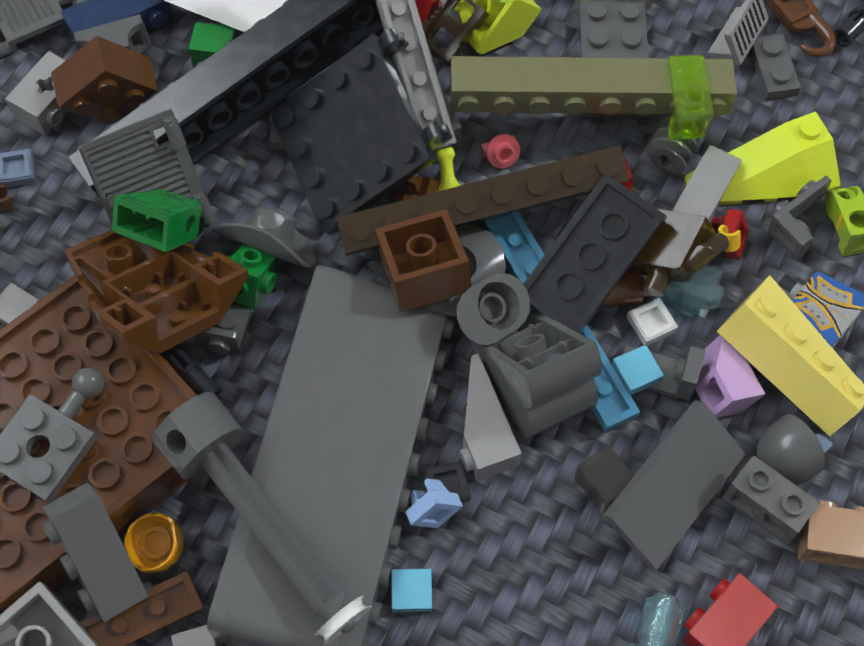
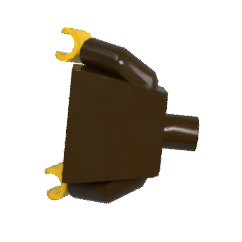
(681, 249)

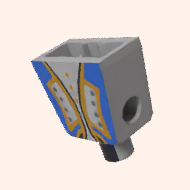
(825, 303)

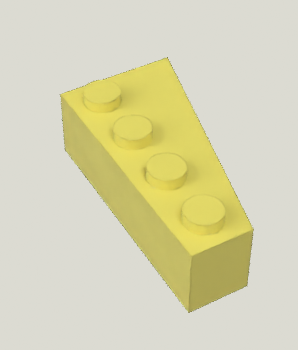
(794, 356)

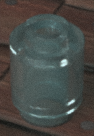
(660, 621)

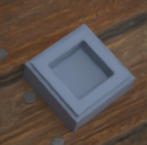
(17, 168)

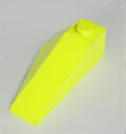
(505, 23)

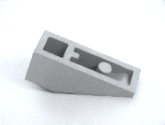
(488, 439)

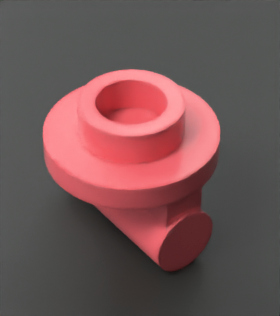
(501, 150)

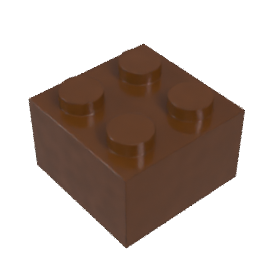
(104, 81)
(423, 260)

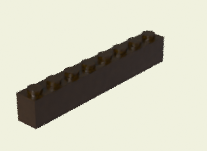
(490, 197)

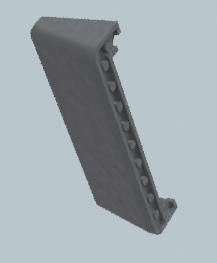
(335, 459)

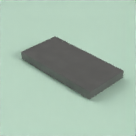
(674, 484)

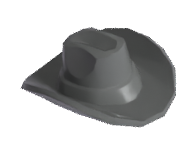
(272, 233)
(484, 259)

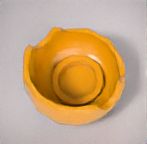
(154, 542)

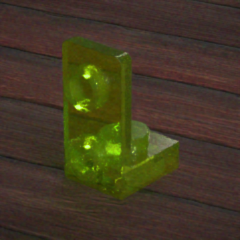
(690, 96)

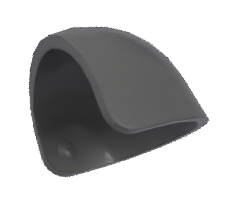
(791, 449)

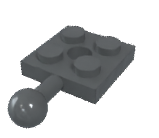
(67, 439)

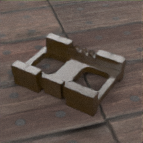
(461, 32)

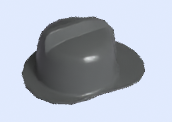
(493, 308)

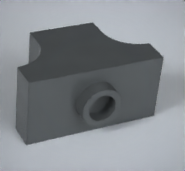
(125, 32)

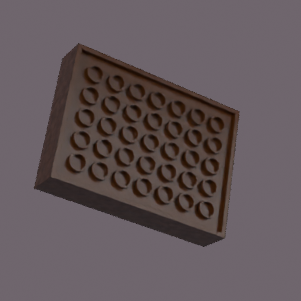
(123, 465)

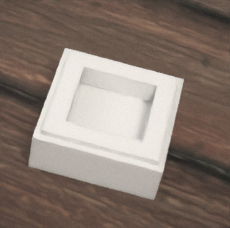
(652, 322)

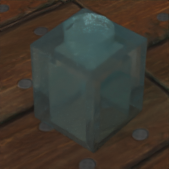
(698, 293)

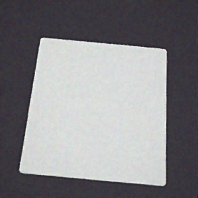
(233, 13)

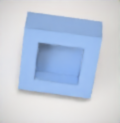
(433, 507)

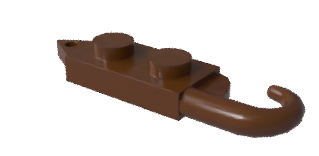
(804, 17)

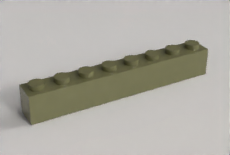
(577, 85)

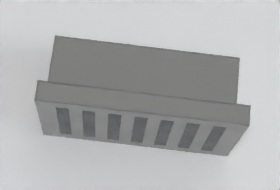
(740, 32)

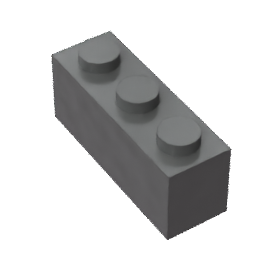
(93, 552)

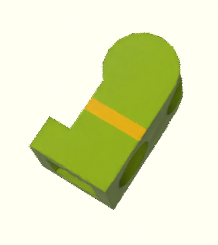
(846, 211)

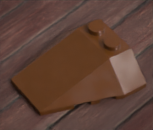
(152, 293)

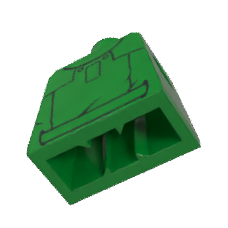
(169, 218)

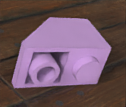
(727, 380)

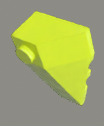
(783, 162)

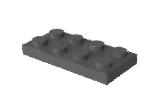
(612, 31)

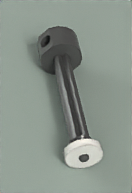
(201, 439)

